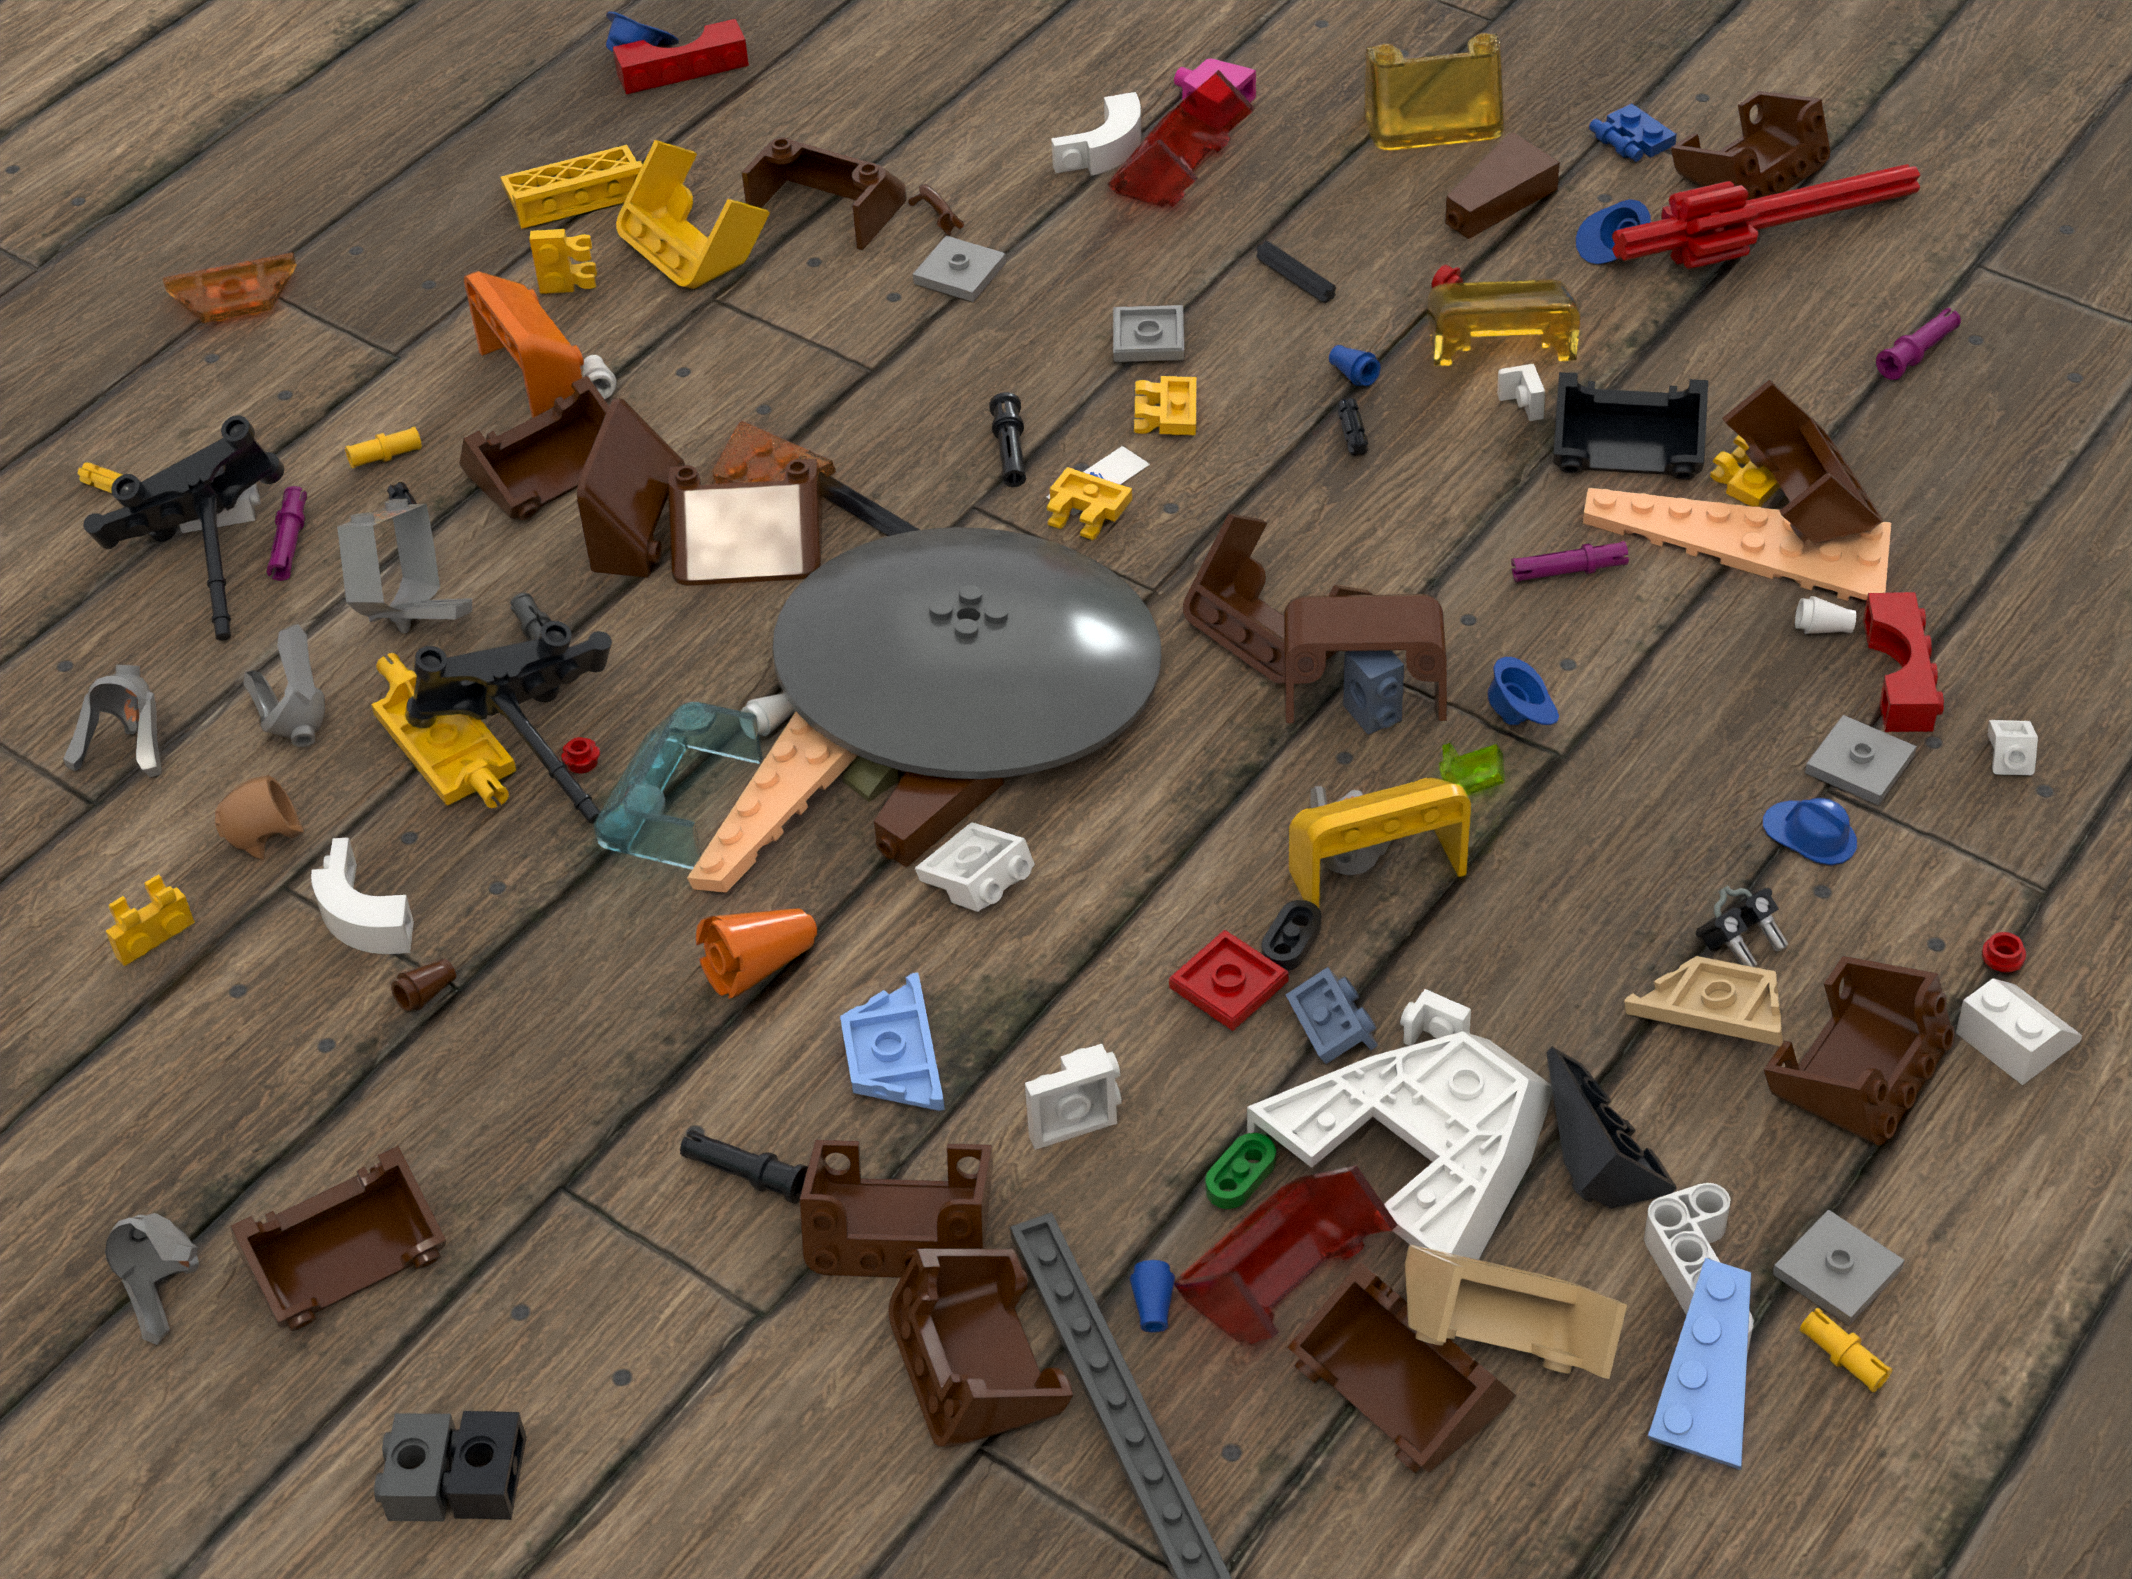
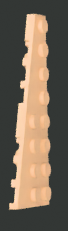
(1747, 540)
(781, 786)

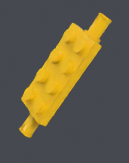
(454, 753)

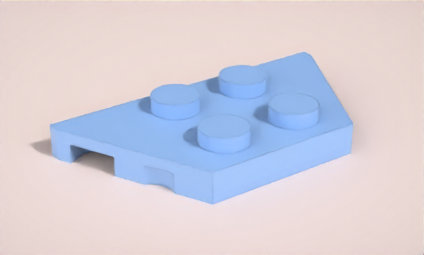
(893, 1048)

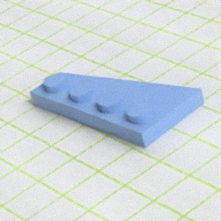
(1707, 1376)

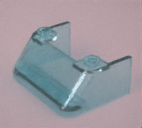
(633, 813)

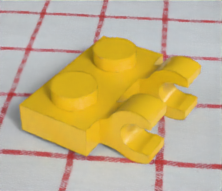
(553, 264)
(1176, 409)
(1745, 484)
(1092, 495)
(150, 926)

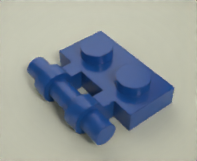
(1633, 133)

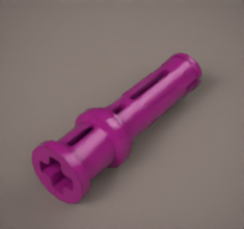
(1910, 349)

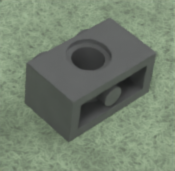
(418, 1491)

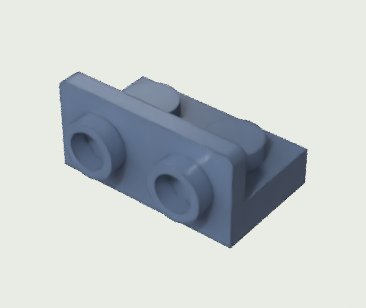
(1330, 1015)

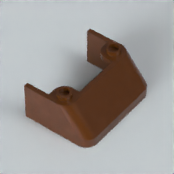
(872, 187)
(1807, 465)
(1226, 599)
(1365, 624)

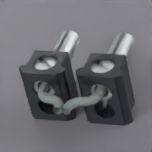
(1730, 924)

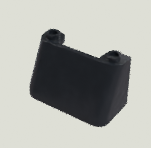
(1630, 429)

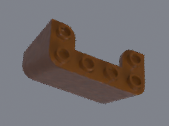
(1771, 156)
(1873, 1050)
(879, 1223)

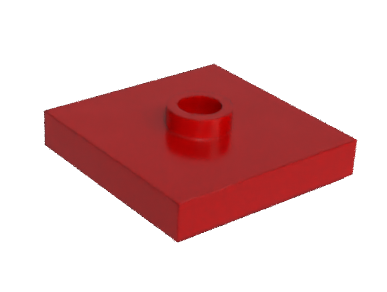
(1228, 980)

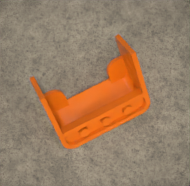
(512, 318)

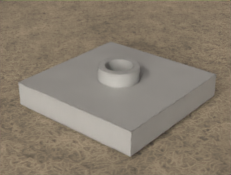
(959, 268)
(1148, 333)
(1860, 760)
(1838, 1267)

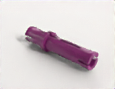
(289, 523)
(1585, 559)

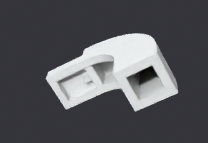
(1105, 146)
(359, 919)

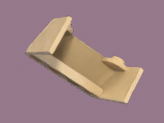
(1511, 1310)

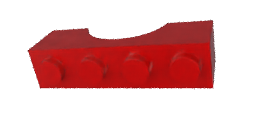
(715, 51)
(1897, 628)

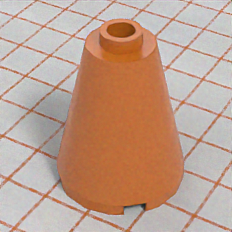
(751, 946)

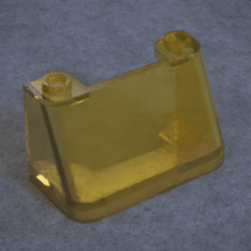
(1434, 96)
(1502, 309)

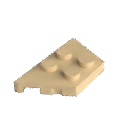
(1715, 999)

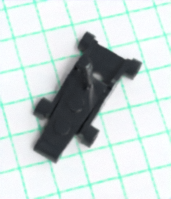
(187, 492)
(501, 680)

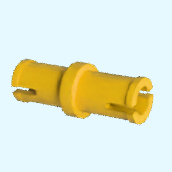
(383, 447)
(1845, 1350)

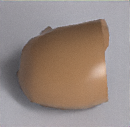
(256, 813)

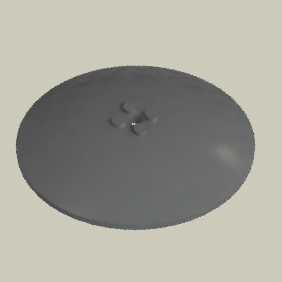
(966, 653)

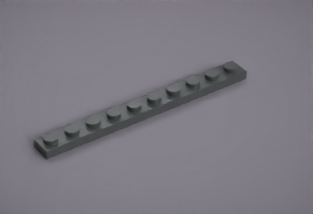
(1117, 1402)

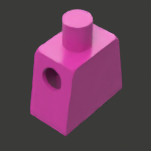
(1241, 77)

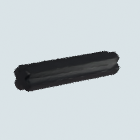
(1296, 271)

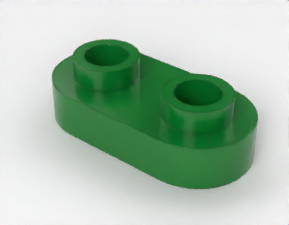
(1238, 1174)

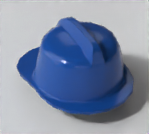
(625, 31)
(1595, 233)
(1520, 694)
(1812, 828)

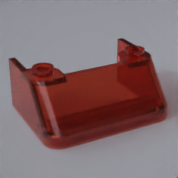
(1177, 144)
(1280, 1247)

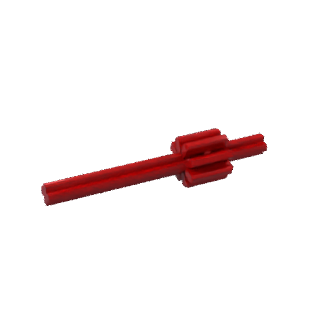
(1720, 222)

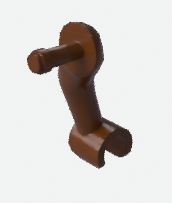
(947, 218)

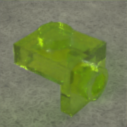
(1473, 770)

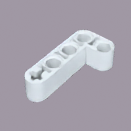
(1693, 1221)

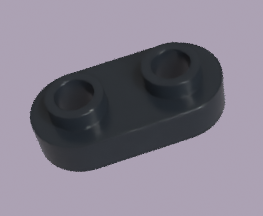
(1285, 940)

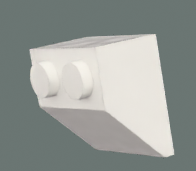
(2014, 1029)

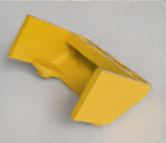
(658, 229)
(1375, 820)

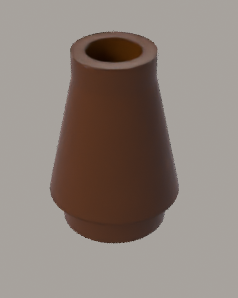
(420, 985)

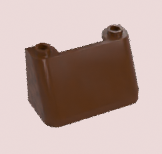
(539, 456)
(340, 1241)
(969, 1347)
(1413, 1390)

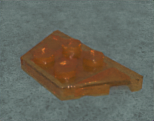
(232, 288)
(761, 457)

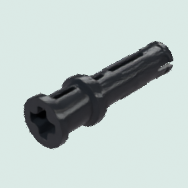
(1008, 428)
(761, 1170)

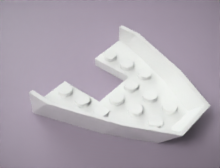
(1448, 1099)

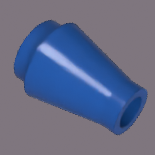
(1356, 365)
(1152, 1290)

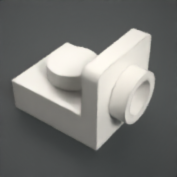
(1524, 386)
(2013, 747)
(1434, 1015)

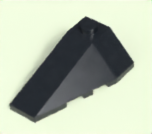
(1599, 1142)

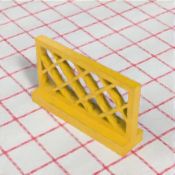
(565, 197)

